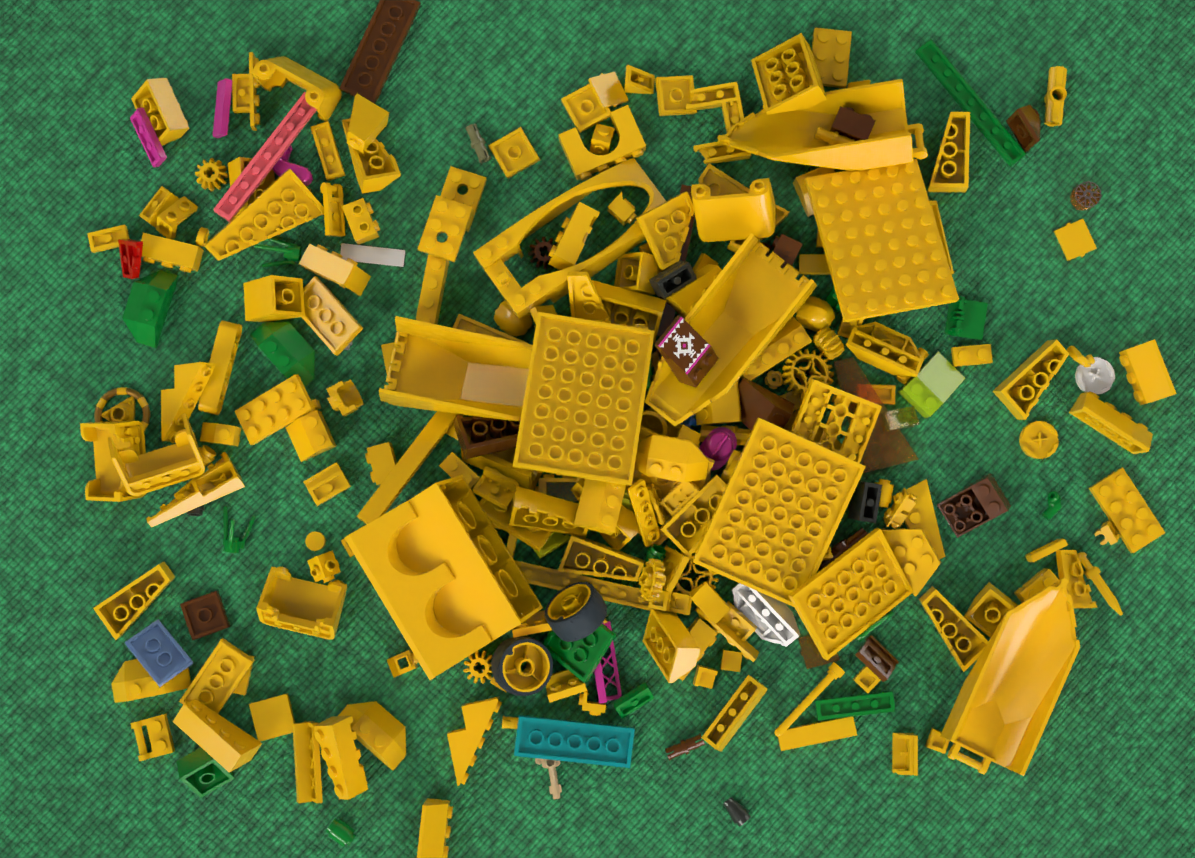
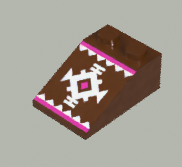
(686, 352)

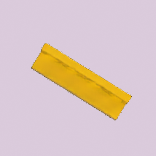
(307, 763)

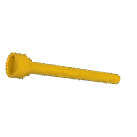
(833, 673)

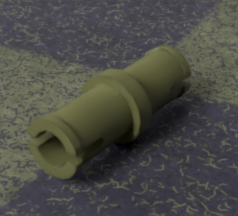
(478, 143)

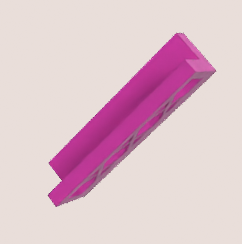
(599, 675)

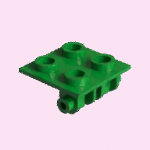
(966, 319)

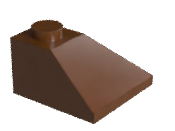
(1025, 126)

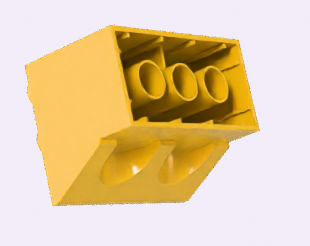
(444, 574)

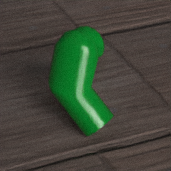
(1054, 505)

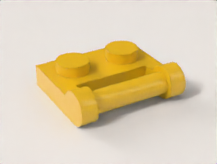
(159, 737)

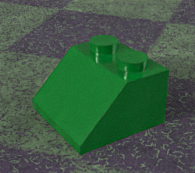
(202, 772)

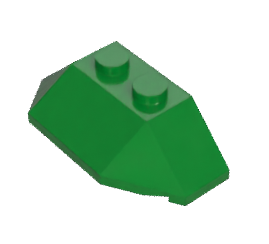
(149, 306)
(286, 350)

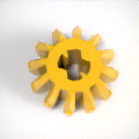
(208, 169)
(828, 343)
(476, 672)

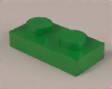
(633, 700)

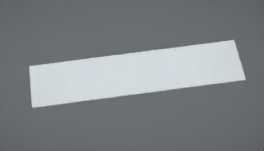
(373, 255)

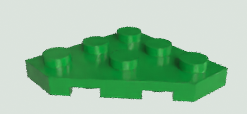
(581, 655)

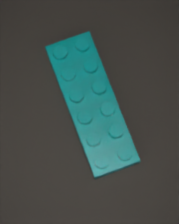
(574, 741)

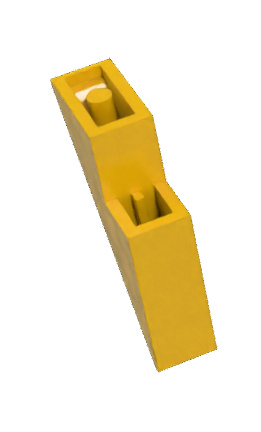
(189, 385)
(466, 740)

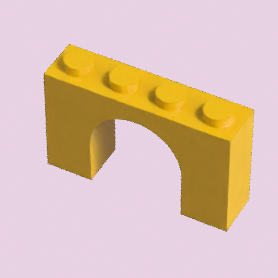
(586, 163)

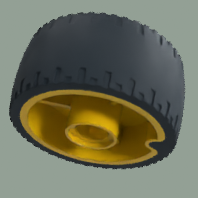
(576, 611)
(508, 661)

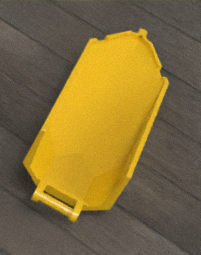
(792, 133)
(1015, 683)

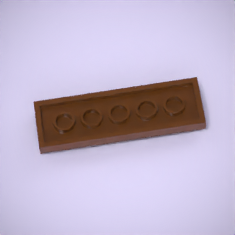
(379, 48)

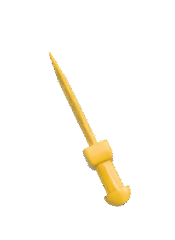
(1092, 573)

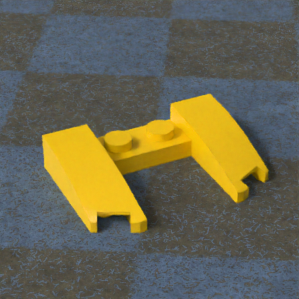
(729, 99)

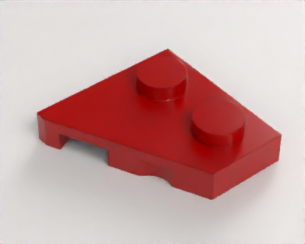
(130, 257)

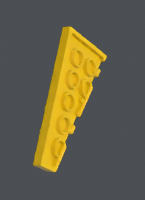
(274, 211)

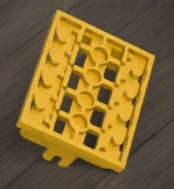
(813, 409)

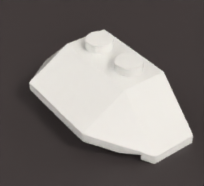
(772, 617)

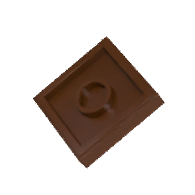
(205, 615)

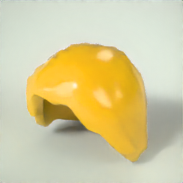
(815, 314)
(509, 322)

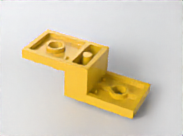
(452, 214)

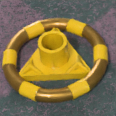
(125, 410)

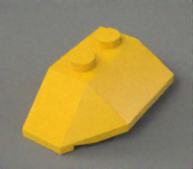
(885, 349)
(671, 459)
(135, 683)
(378, 731)

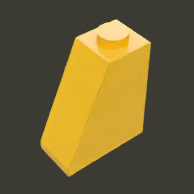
(365, 123)

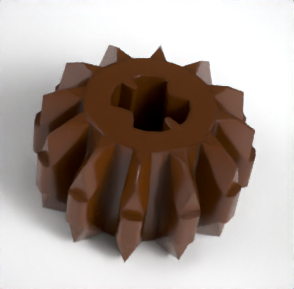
(536, 254)

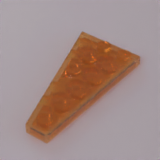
(883, 447)

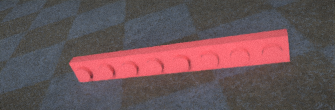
(265, 159)

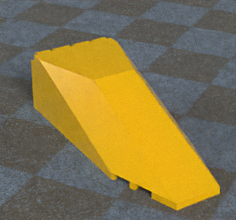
(738, 320)
(456, 371)

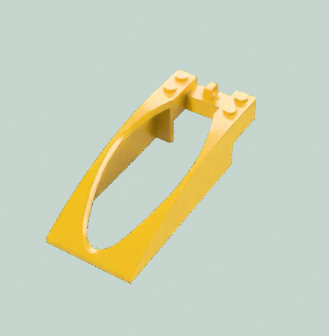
(555, 284)

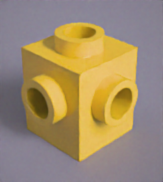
(324, 567)

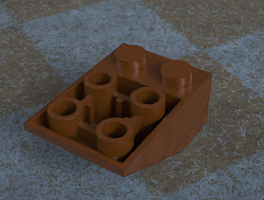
(974, 505)

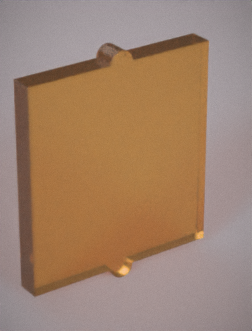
(811, 653)

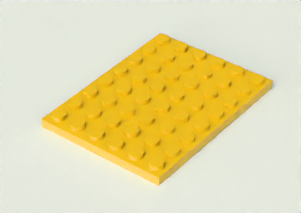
(881, 241)
(584, 399)
(778, 512)

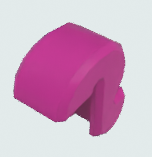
(300, 171)

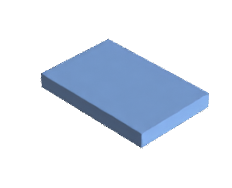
(158, 653)

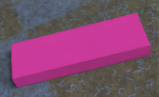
(222, 108)
(148, 137)

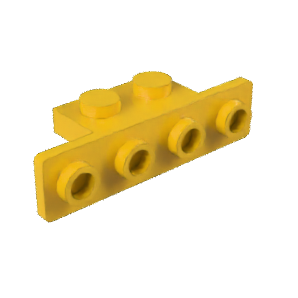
(245, 93)
(644, 512)
(736, 629)

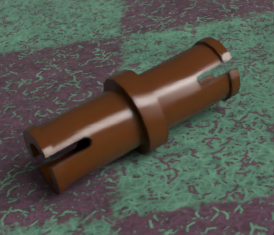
(684, 746)

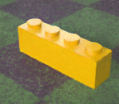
(432, 289)
(734, 713)

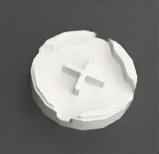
(1095, 378)

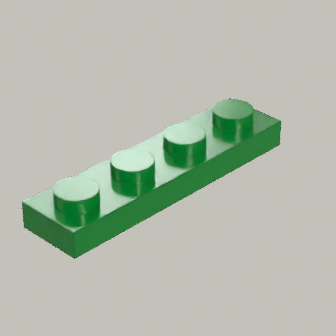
(854, 705)

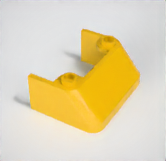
(159, 467)

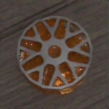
(1085, 196)

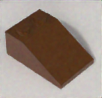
(763, 404)

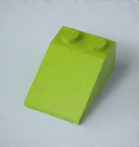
(932, 385)

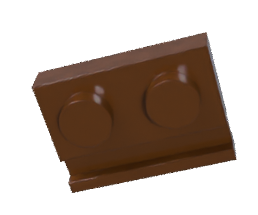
(877, 658)

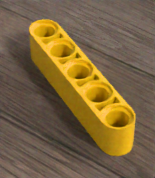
(223, 357)

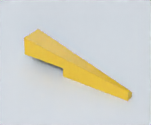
(215, 483)

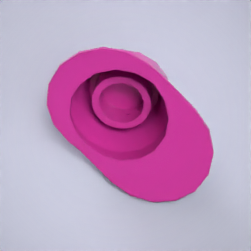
(719, 446)

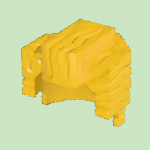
(344, 397)

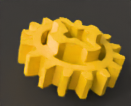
(652, 580)

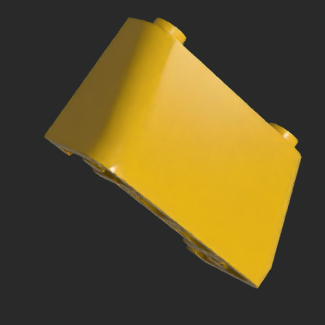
(320, 92)
(734, 214)
(108, 483)
(301, 604)

